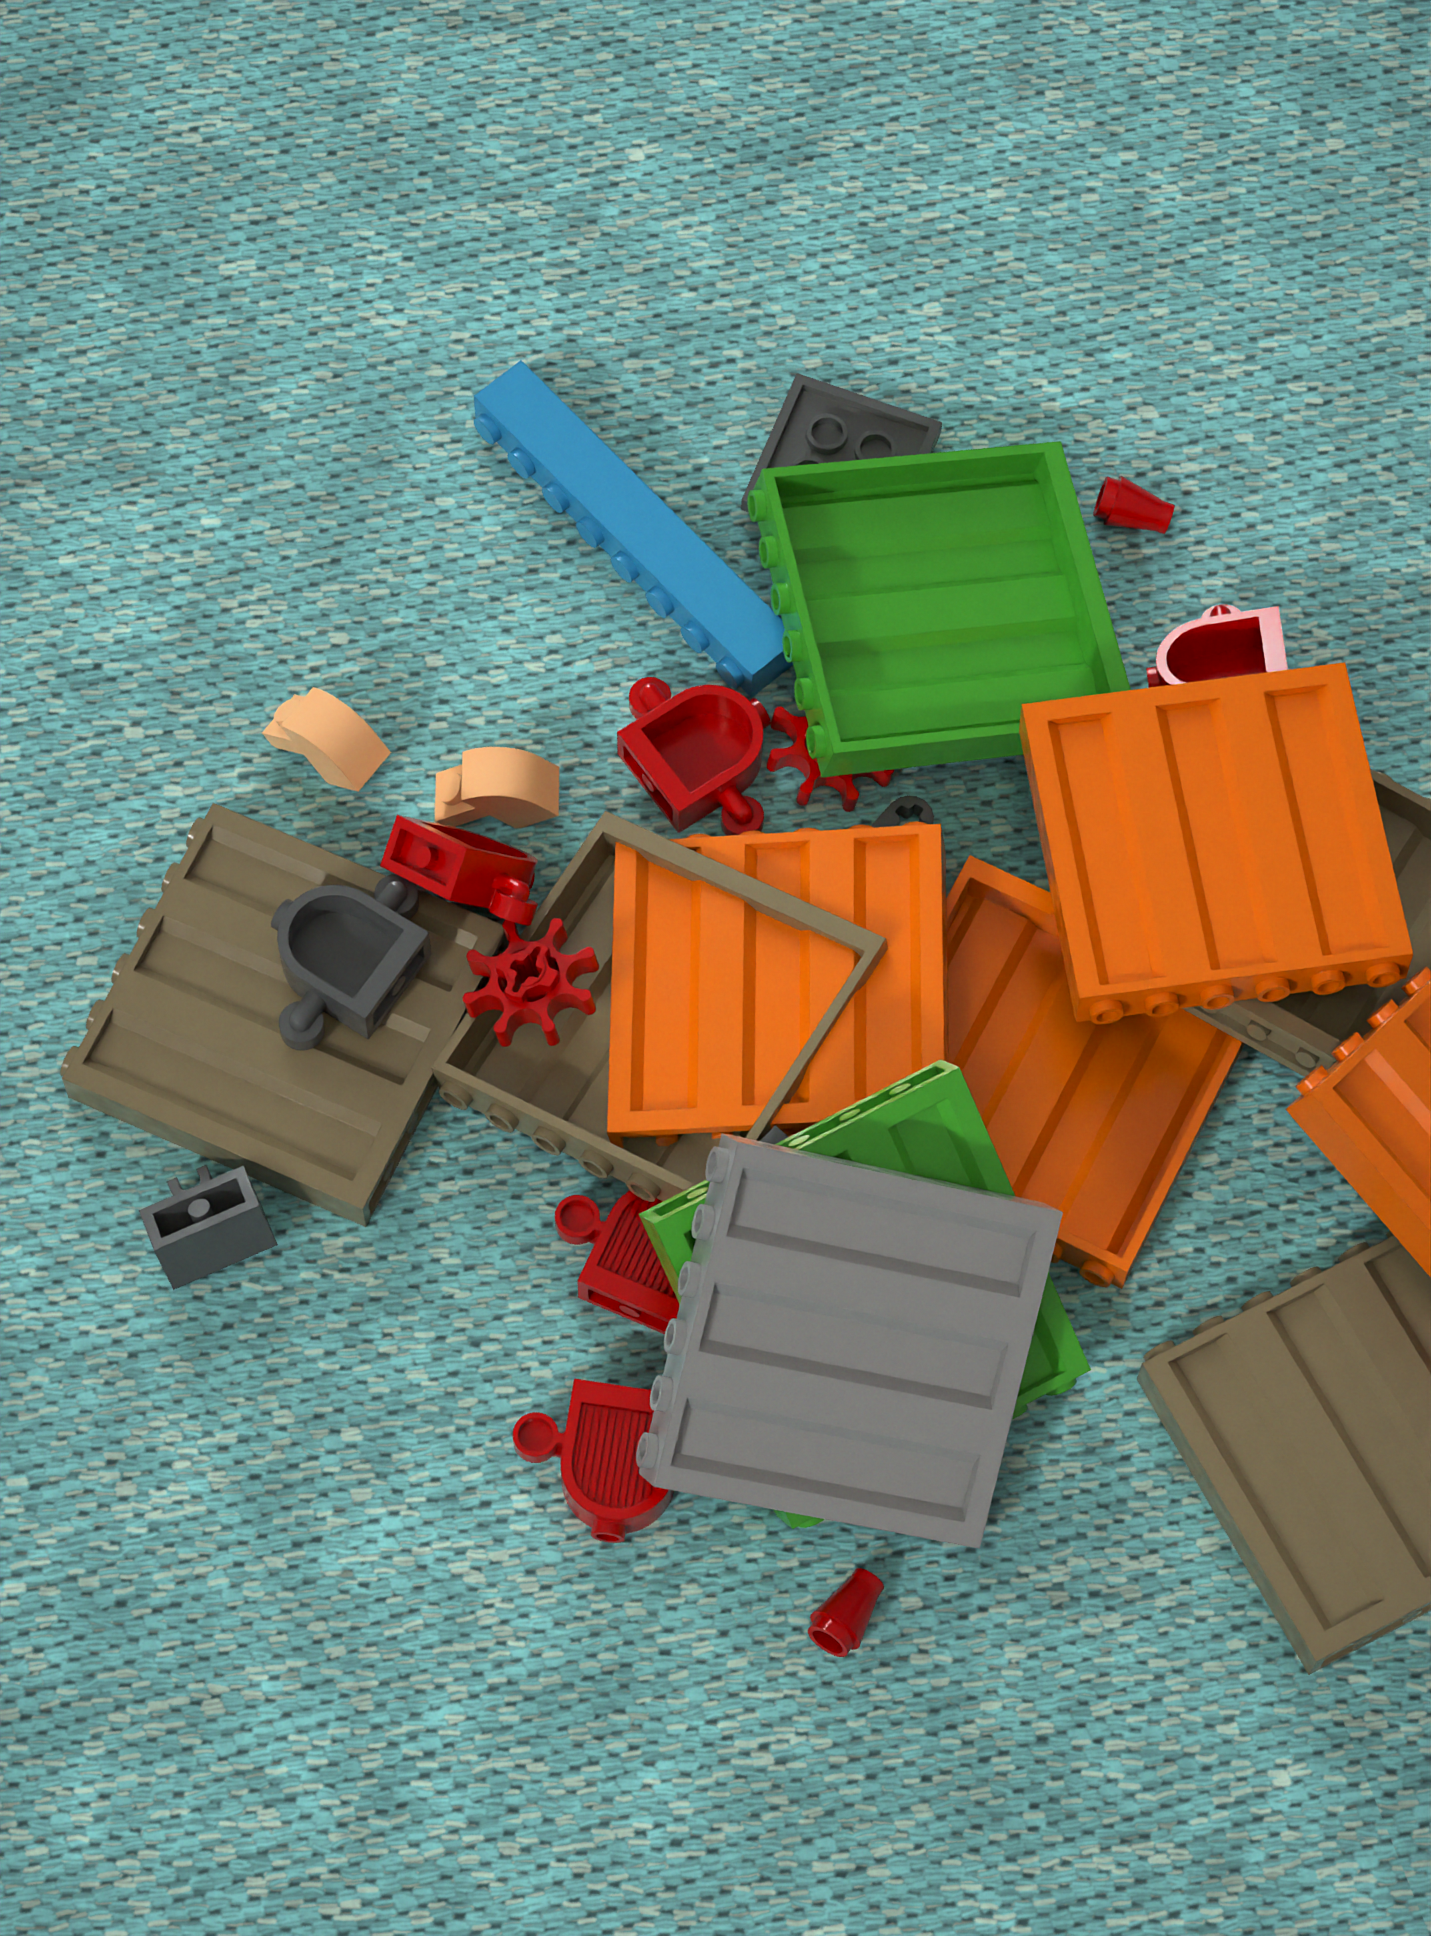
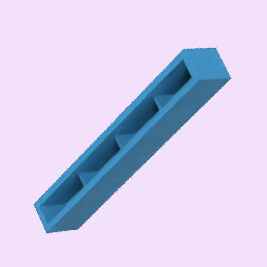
(634, 527)

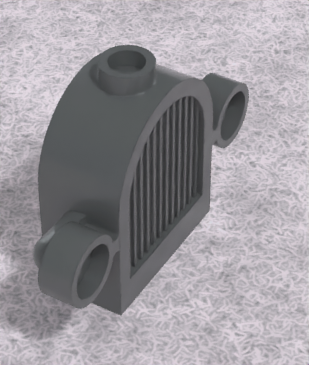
(347, 956)

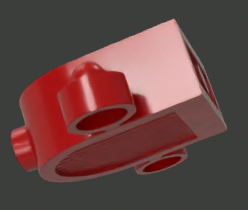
(1221, 646)
(696, 752)
(463, 867)
(623, 1265)
(599, 1457)

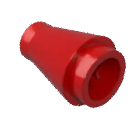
(1131, 506)
(844, 1616)

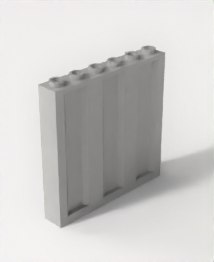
(848, 1342)

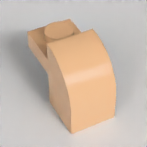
(330, 738)
(498, 783)

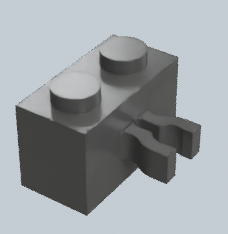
(207, 1226)

